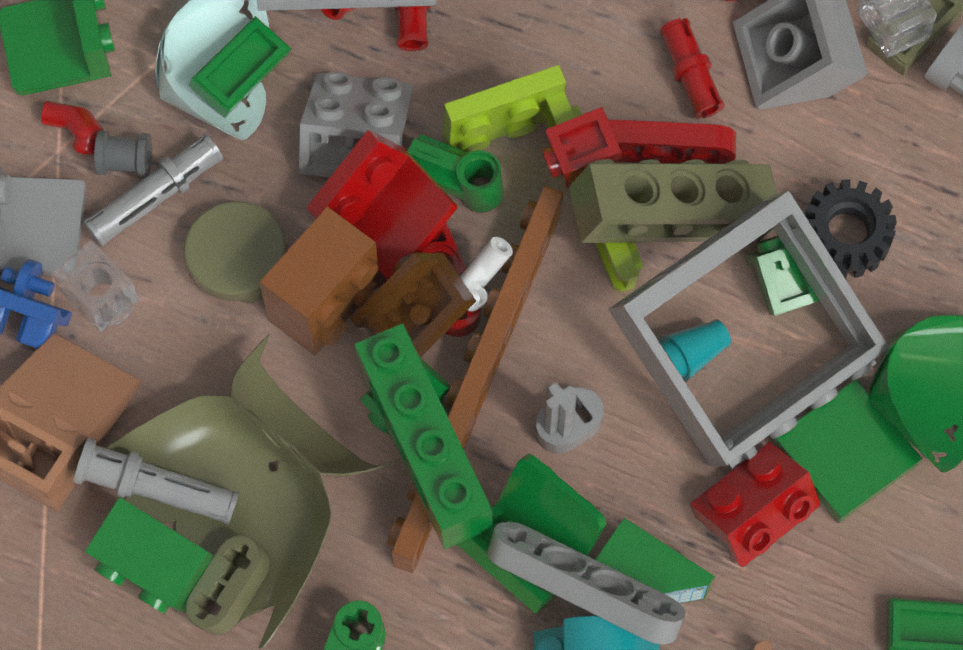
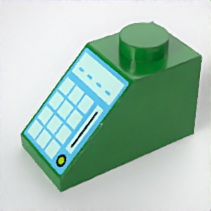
(655, 564)

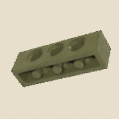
(665, 200)

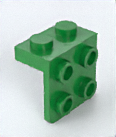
(55, 44)
(547, 505)

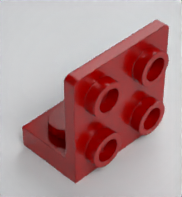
(386, 198)

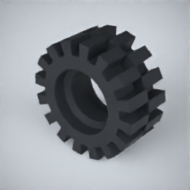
(862, 205)

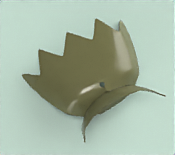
(230, 447)

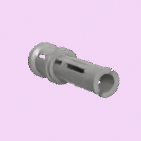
(130, 475)

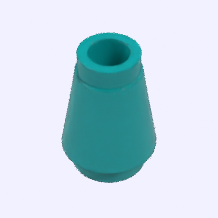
(695, 346)

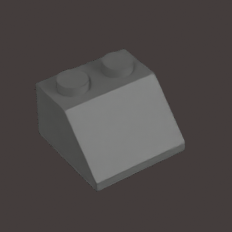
(799, 50)

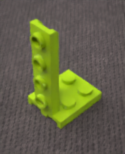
(515, 112)

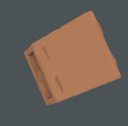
(51, 411)

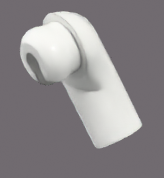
(483, 269)

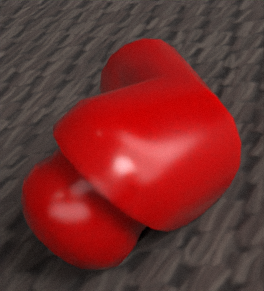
(77, 120)

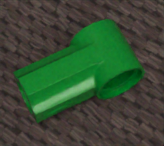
(456, 168)

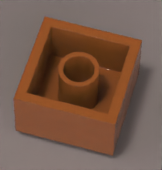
(321, 281)

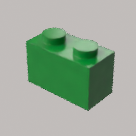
(149, 555)

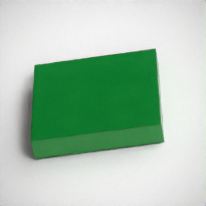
(848, 451)

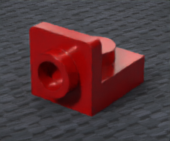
(580, 143)

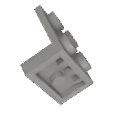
(342, 112)
(40, 220)

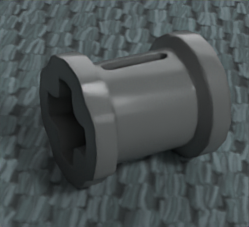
(123, 154)

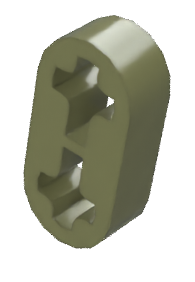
(228, 585)

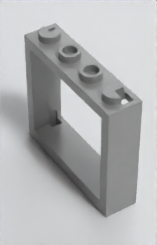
(814, 390)

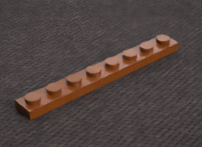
(484, 355)

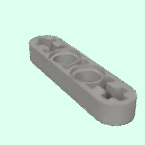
(586, 582)

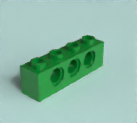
(424, 436)

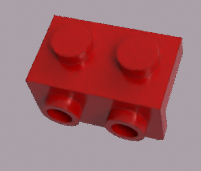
(757, 503)

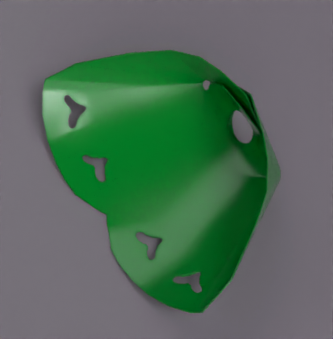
(923, 387)

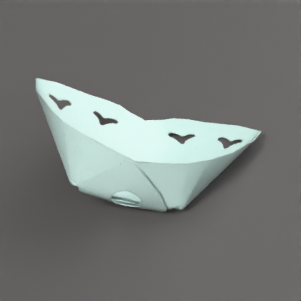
(189, 44)

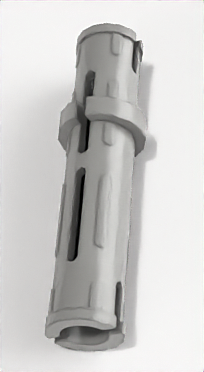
(169, 178)

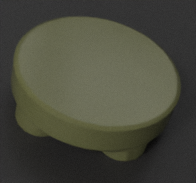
(233, 250)

